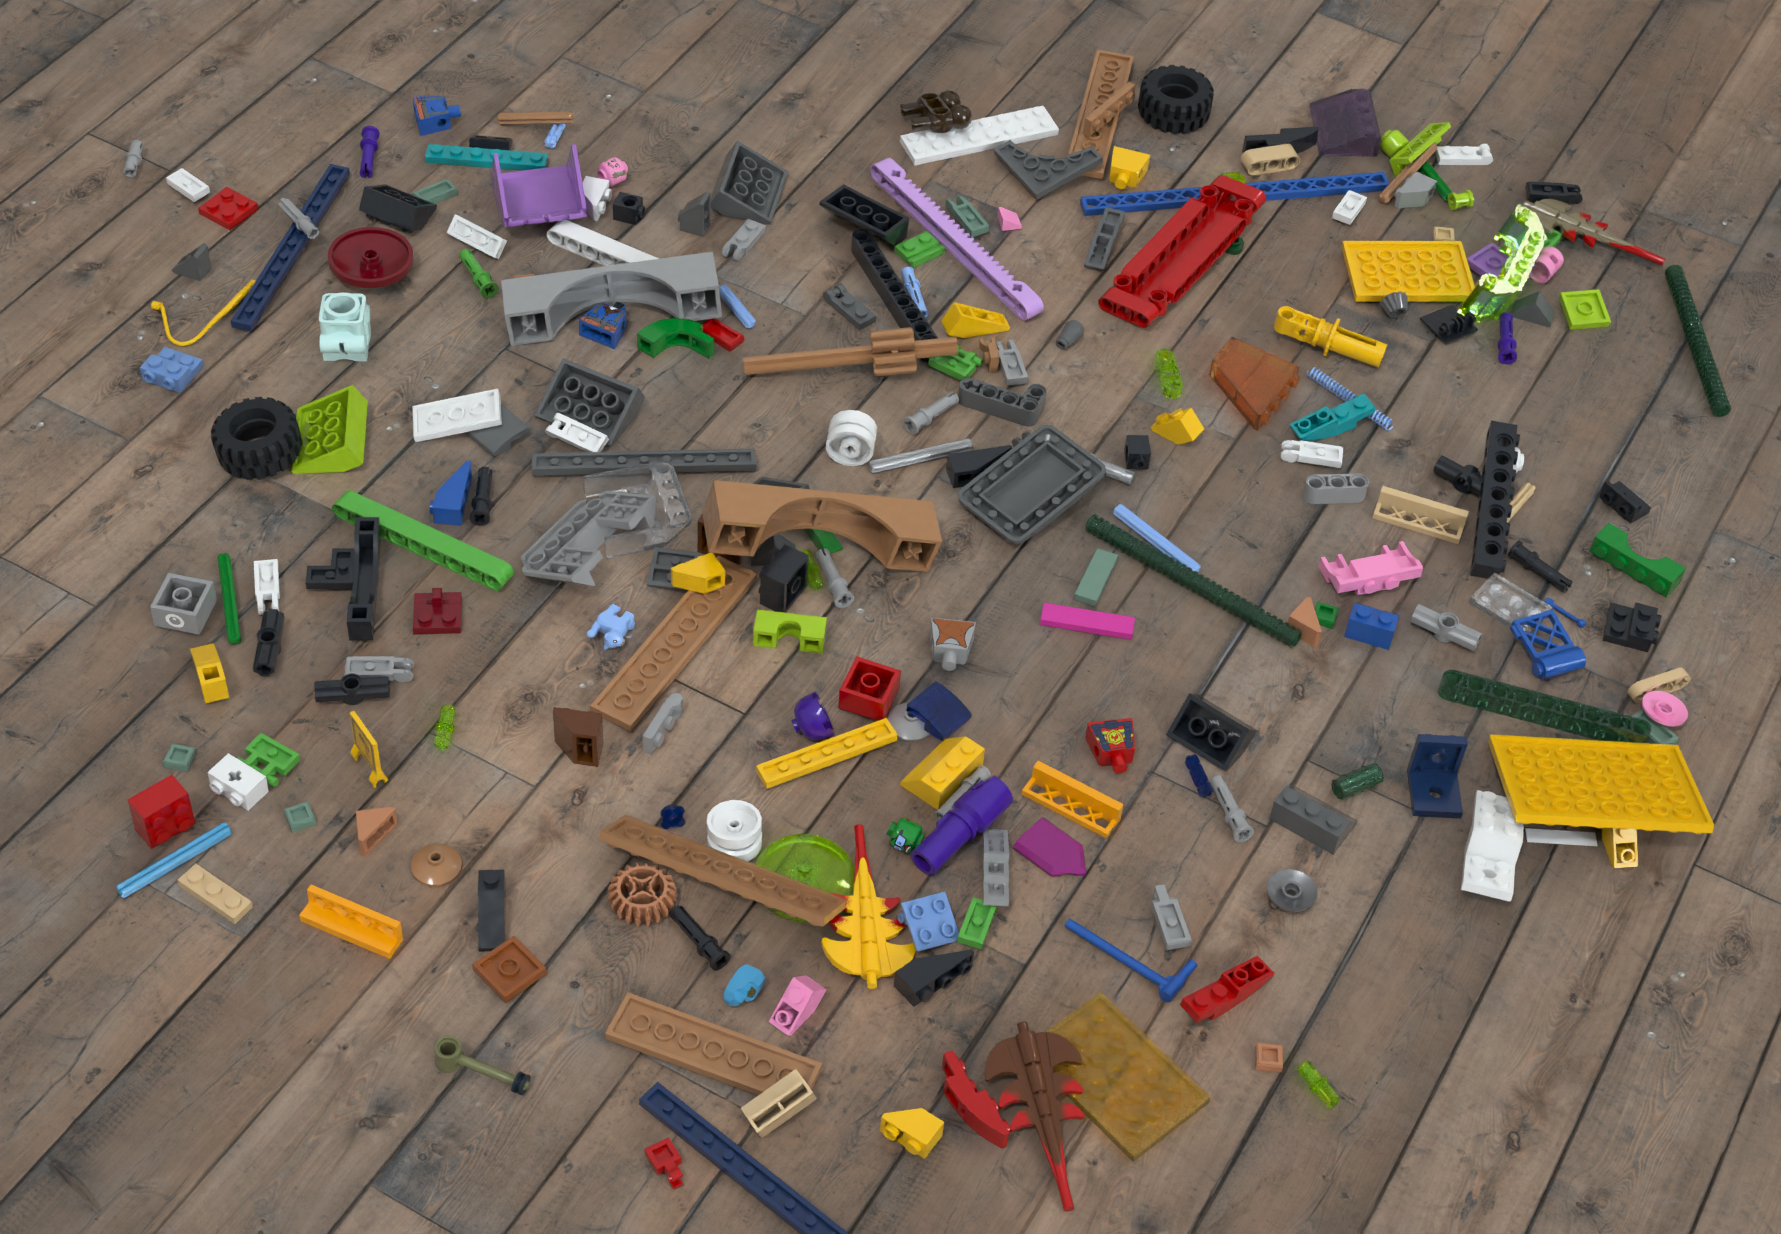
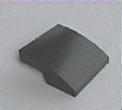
(499, 438)
(661, 566)

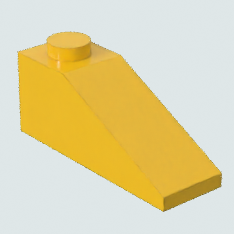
(970, 321)

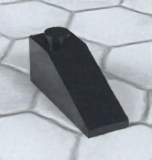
(491, 909)

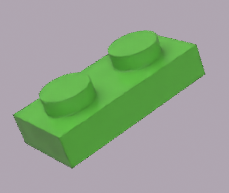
(976, 924)

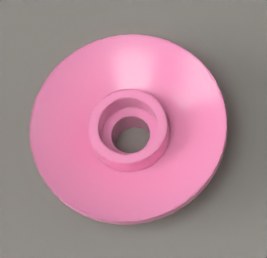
(1664, 708)

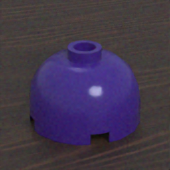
(812, 718)

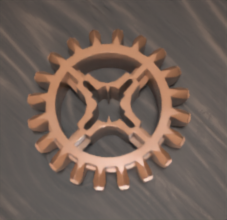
(642, 901)

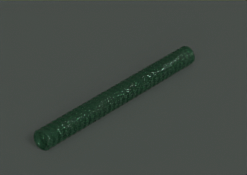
(1697, 341)

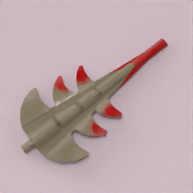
(1552, 214)

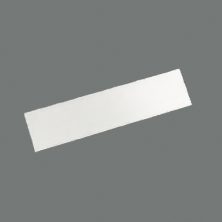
(1561, 837)

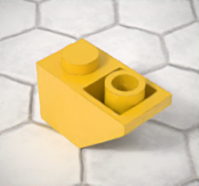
(1178, 426)
(699, 574)
(1621, 846)
(913, 1129)

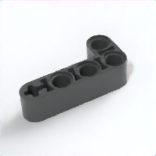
(1003, 403)

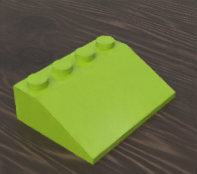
(332, 433)

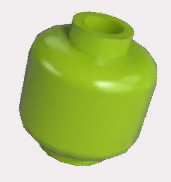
(1392, 142)

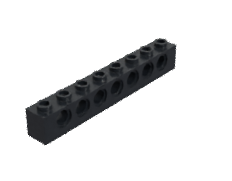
(1494, 500)

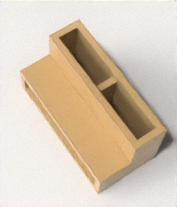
(778, 1103)

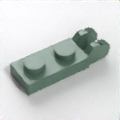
(967, 216)

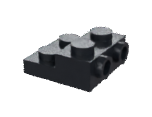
(1632, 626)

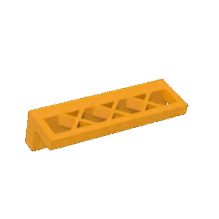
(1076, 796)
(351, 922)

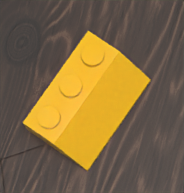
(944, 769)

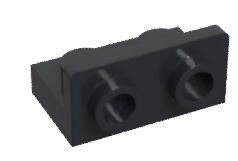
(1624, 501)

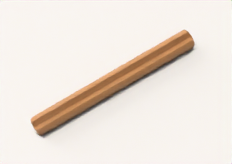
(1389, 192)

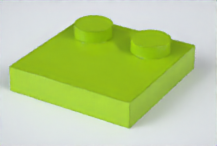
(1584, 309)

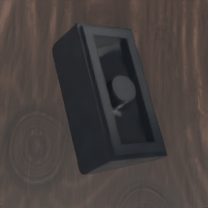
(489, 142)

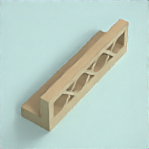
(1421, 511)

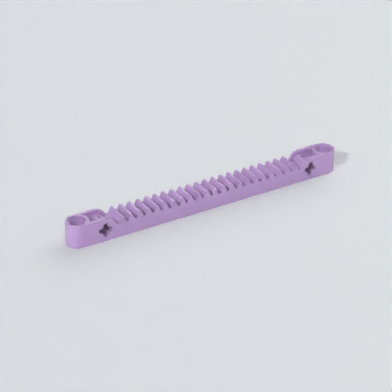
(1012, 293)

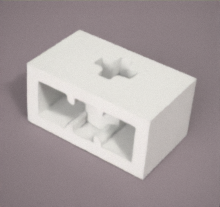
(237, 782)

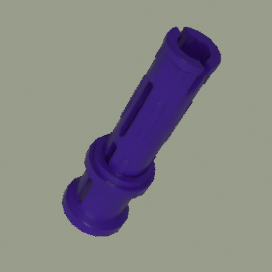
(369, 146)
(1507, 343)

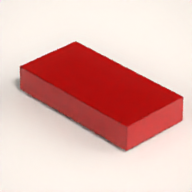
(722, 334)

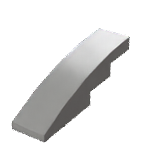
(995, 867)

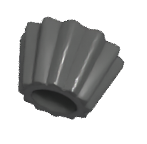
(1395, 304)

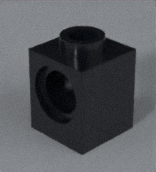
(628, 208)
(1137, 452)

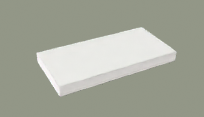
(456, 415)

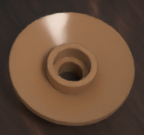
(436, 872)

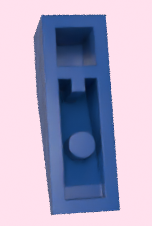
(452, 497)

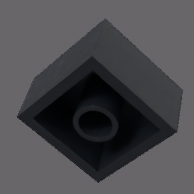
(783, 579)

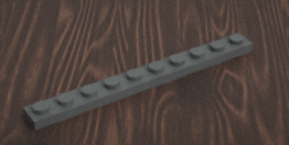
(682, 461)

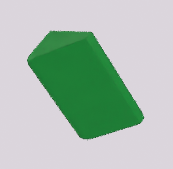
(824, 539)

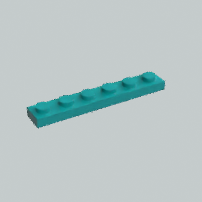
(483, 157)

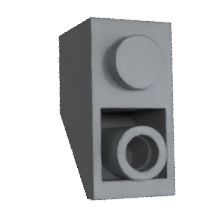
(1415, 191)

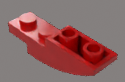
(1228, 991)
(973, 1107)

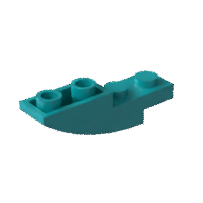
(1334, 421)

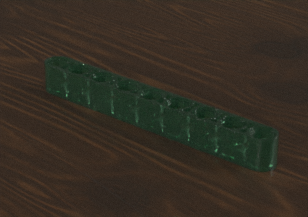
(1542, 708)

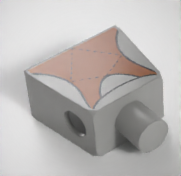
(951, 641)

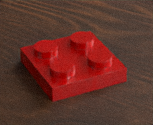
(228, 208)

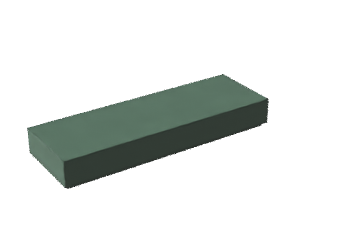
(1096, 577)

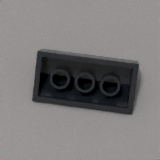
(867, 214)

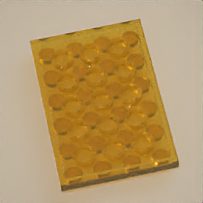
(1126, 1079)

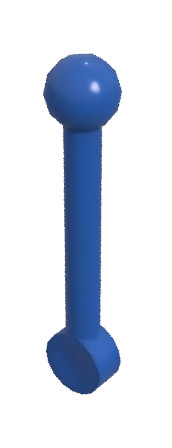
(1580, 622)

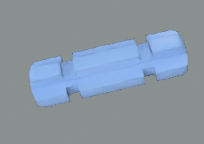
(554, 135)

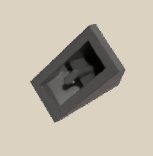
(194, 264)
(1533, 309)
(767, 549)

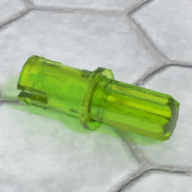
(814, 578)
(444, 727)
(1318, 1084)

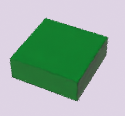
(1326, 614)

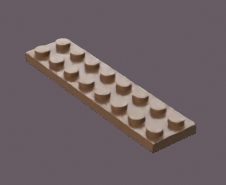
(705, 1046)

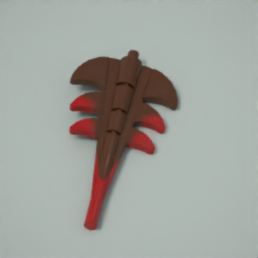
(1032, 1061)

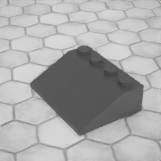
(748, 186)
(591, 400)

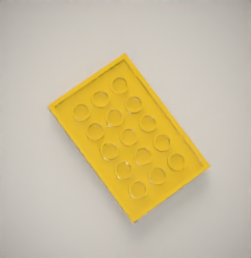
(1420, 268)

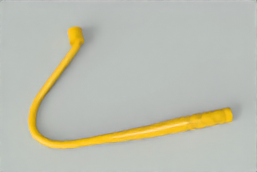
(234, 302)

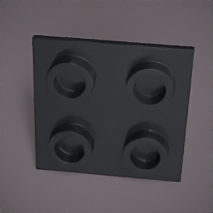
(1450, 324)

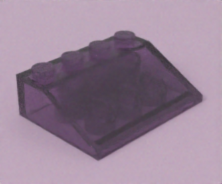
(1346, 124)

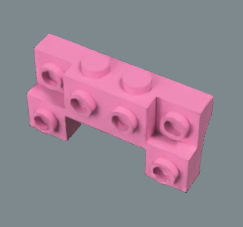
(1372, 572)

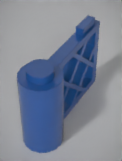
(1558, 658)

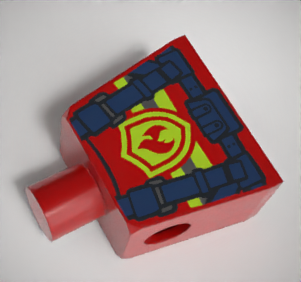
(1112, 742)

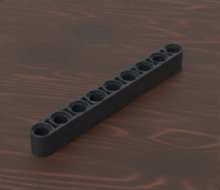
(889, 286)

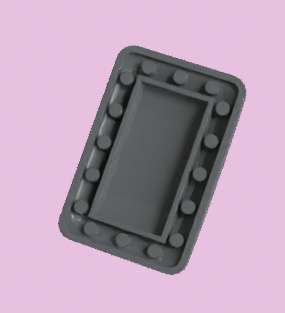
(1032, 484)

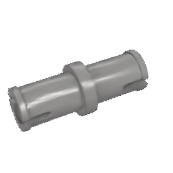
(133, 158)

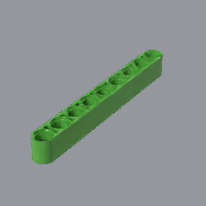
(427, 541)

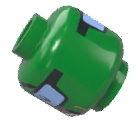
(905, 835)

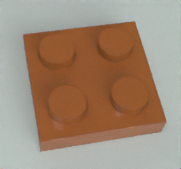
(509, 969)

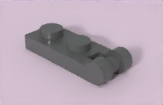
(849, 307)

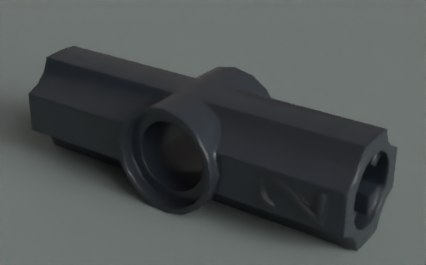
(1464, 478)
(268, 642)
(352, 689)

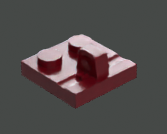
(437, 612)

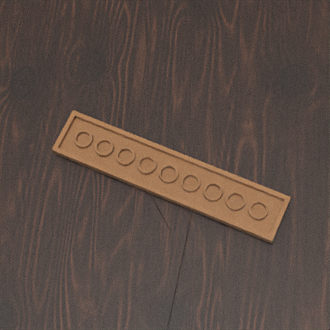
(1107, 76)
(670, 648)
(723, 870)

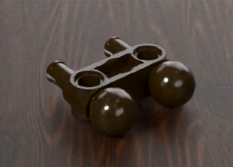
(938, 112)

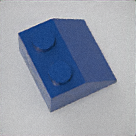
(1371, 625)

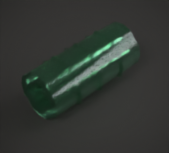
(1357, 781)

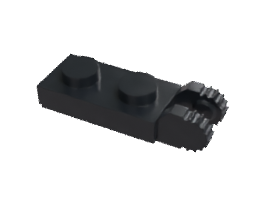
(1558, 191)

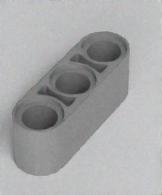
(1335, 488)

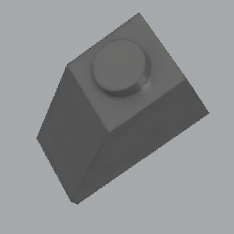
(696, 215)

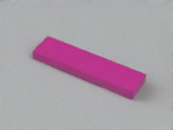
(1087, 621)

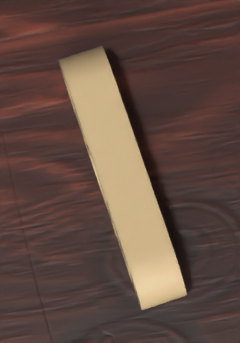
(1665, 682)

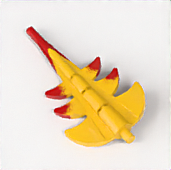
(867, 950)

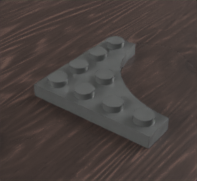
(1045, 173)

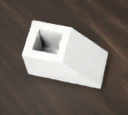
(596, 196)

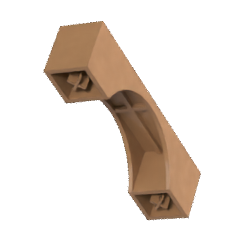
(895, 530)

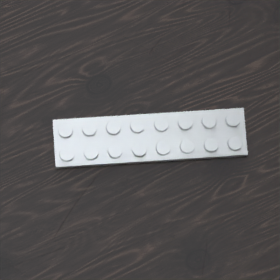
(979, 135)

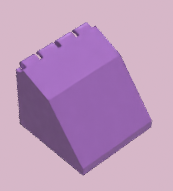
(539, 193)

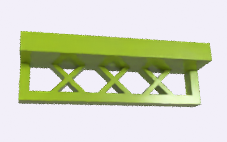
(1418, 145)

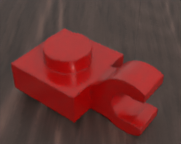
(665, 1159)

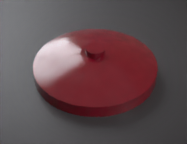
(370, 257)

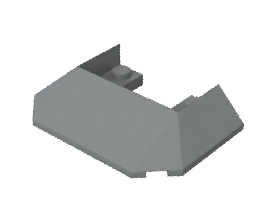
(572, 543)

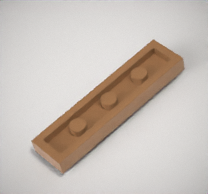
(1109, 109)

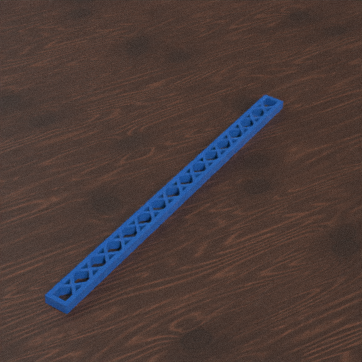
(1273, 189)

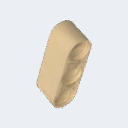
(1270, 159)

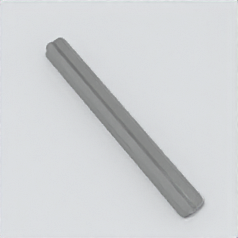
(919, 455)

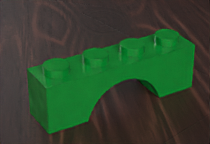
(1658, 574)

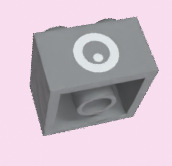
(183, 603)

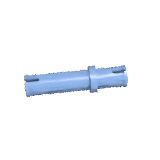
(909, 277)

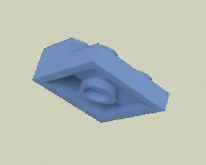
(170, 369)

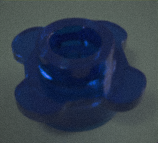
(672, 811)

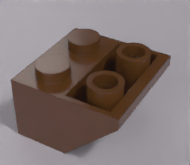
(579, 735)

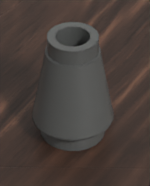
(1071, 333)

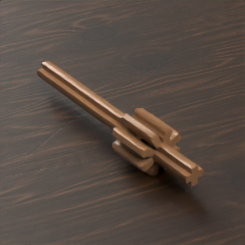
(890, 353)

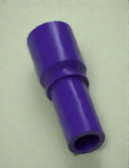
(970, 815)

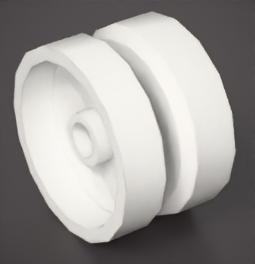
(851, 438)
(735, 829)

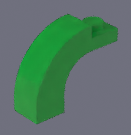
(674, 332)

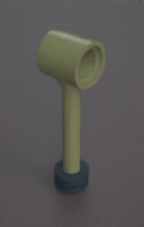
(452, 1062)

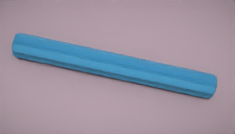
(173, 860)

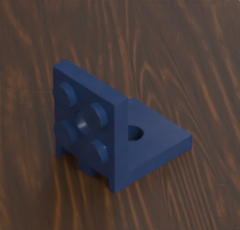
(1436, 774)

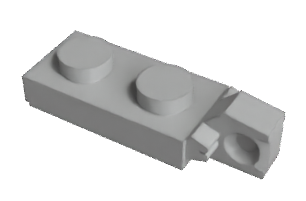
(1170, 919)

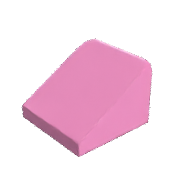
(1008, 220)

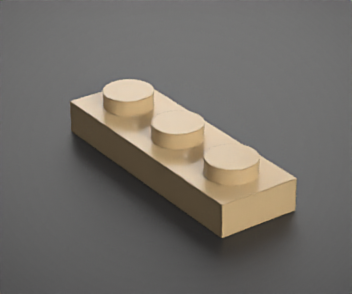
(215, 893)

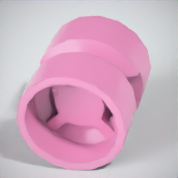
(1546, 265)

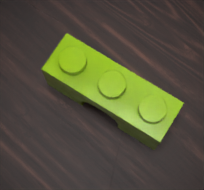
(773, 625)

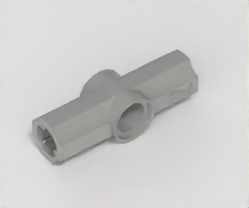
(1446, 627)

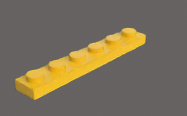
(826, 753)

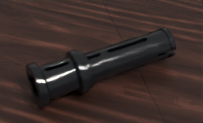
(481, 502)
(1531, 561)
(706, 945)

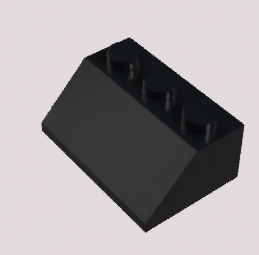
(396, 207)
(1211, 731)

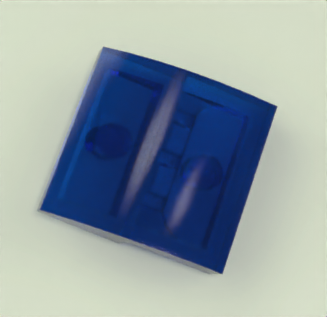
(939, 710)

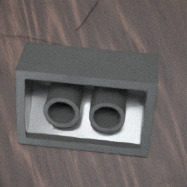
(1311, 818)

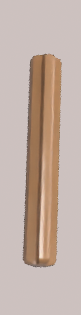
(535, 118)

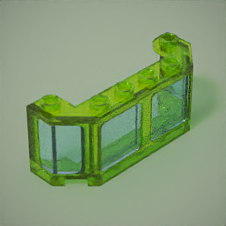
(1522, 242)

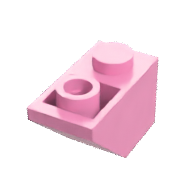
(797, 1004)

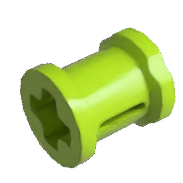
(1460, 200)

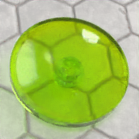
(809, 861)

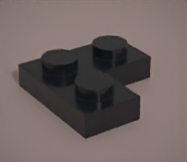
(337, 575)

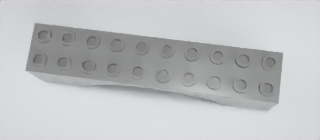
(544, 303)

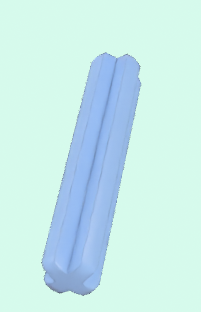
(736, 306)

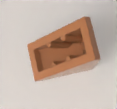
(1305, 619)
(374, 826)

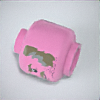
(613, 170)

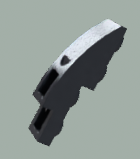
(1299, 138)

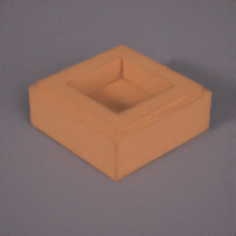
(1269, 1057)

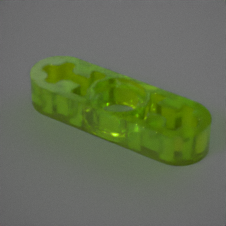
(1165, 380)

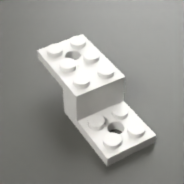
(1492, 848)

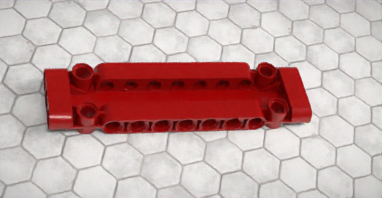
(1182, 251)

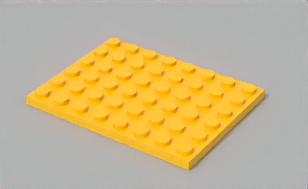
(1599, 784)

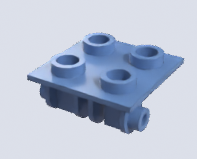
(929, 921)

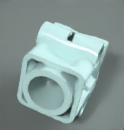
(344, 327)

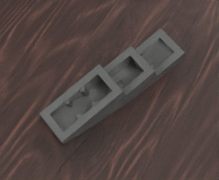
(1104, 239)

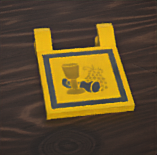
(368, 747)

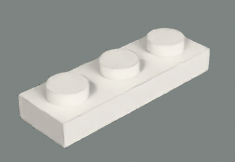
(476, 236)

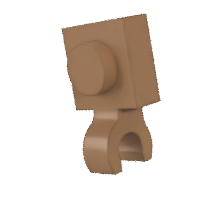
(990, 354)

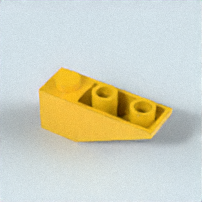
(210, 673)

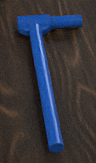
(1167, 986)

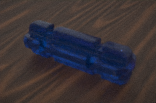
(1198, 775)

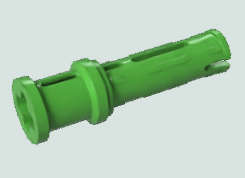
(481, 278)

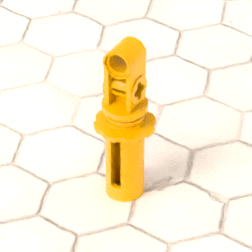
(1329, 336)

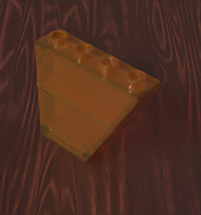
(1253, 379)

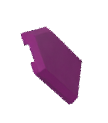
(1051, 849)

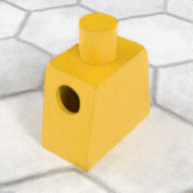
(1128, 167)

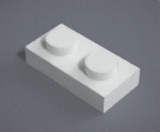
(187, 185)
(1349, 207)

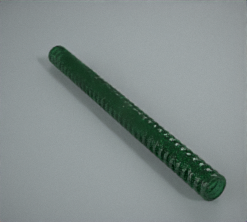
(1193, 580)

